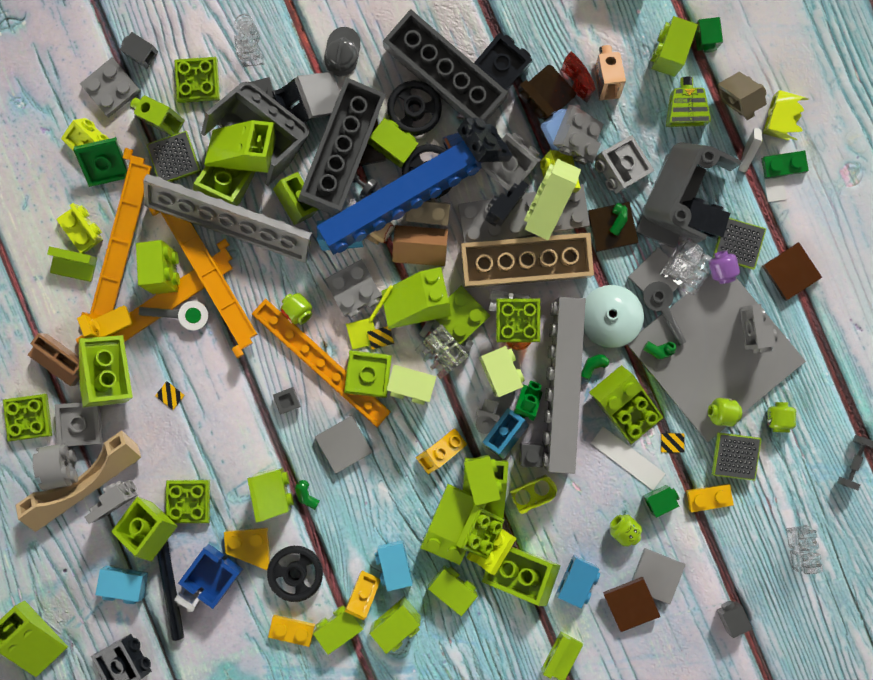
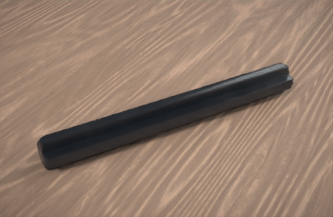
(170, 593)

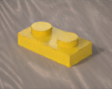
(709, 497)
(362, 595)
(291, 630)

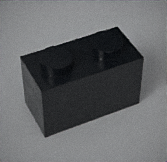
(706, 218)

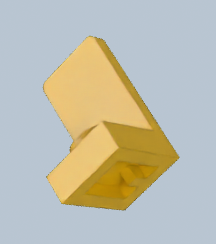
(106, 324)
(441, 451)

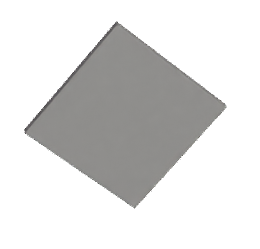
(714, 355)

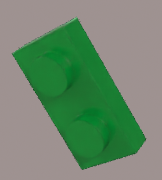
(785, 164)

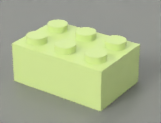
(551, 198)
(501, 371)
(411, 383)

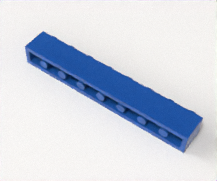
(398, 197)

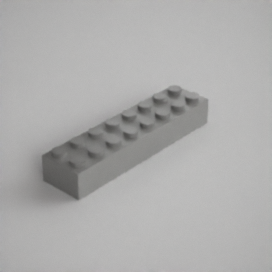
(565, 384)

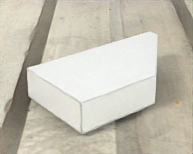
(750, 149)

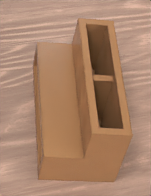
(420, 245)
(55, 358)

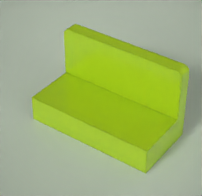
(72, 264)
(561, 657)

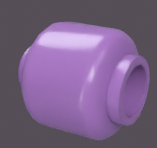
(724, 267)

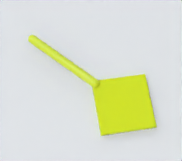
(358, 329)

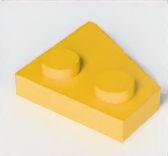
(249, 546)

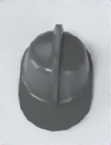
(342, 51)

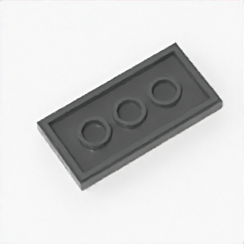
(659, 233)

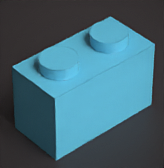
(394, 566)
(121, 584)

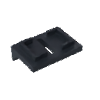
(288, 96)

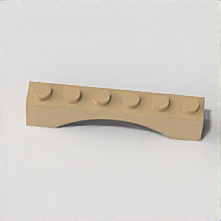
(44, 506)

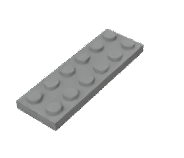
(477, 229)

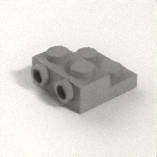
(578, 135)
(623, 164)
(518, 167)
(353, 288)
(756, 335)
(114, 497)

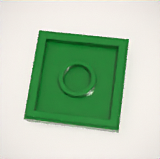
(101, 161)

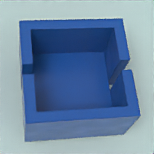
(211, 574)

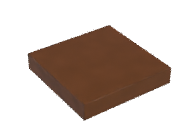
(792, 271)
(631, 604)

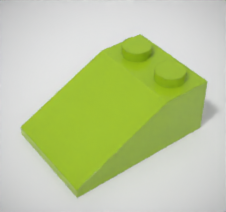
(224, 183)
(417, 299)
(103, 371)
(270, 494)
(448, 524)
(525, 576)

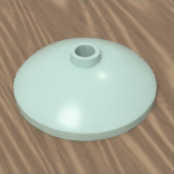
(610, 331)

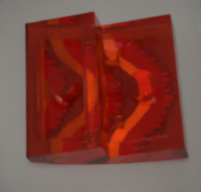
(582, 79)

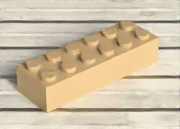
(527, 260)

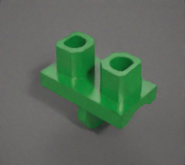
(528, 400)

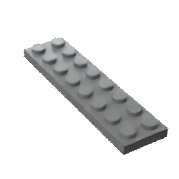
(226, 218)

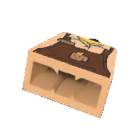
(609, 74)

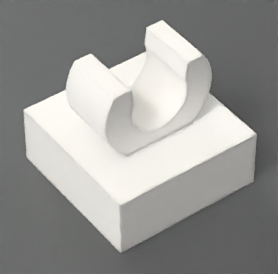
(187, 599)

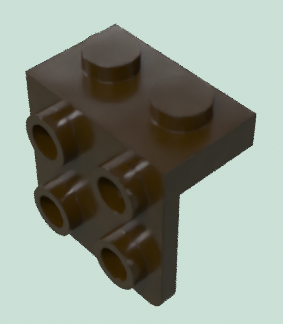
(546, 92)

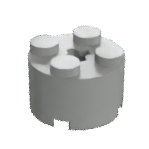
(55, 466)

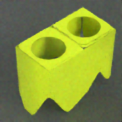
(783, 115)
(541, 500)

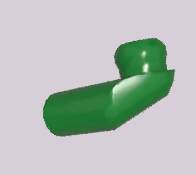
(621, 220)
(660, 352)
(593, 363)
(303, 495)

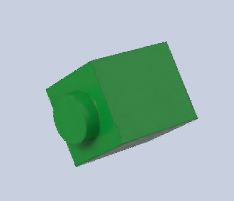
(708, 34)
(661, 500)

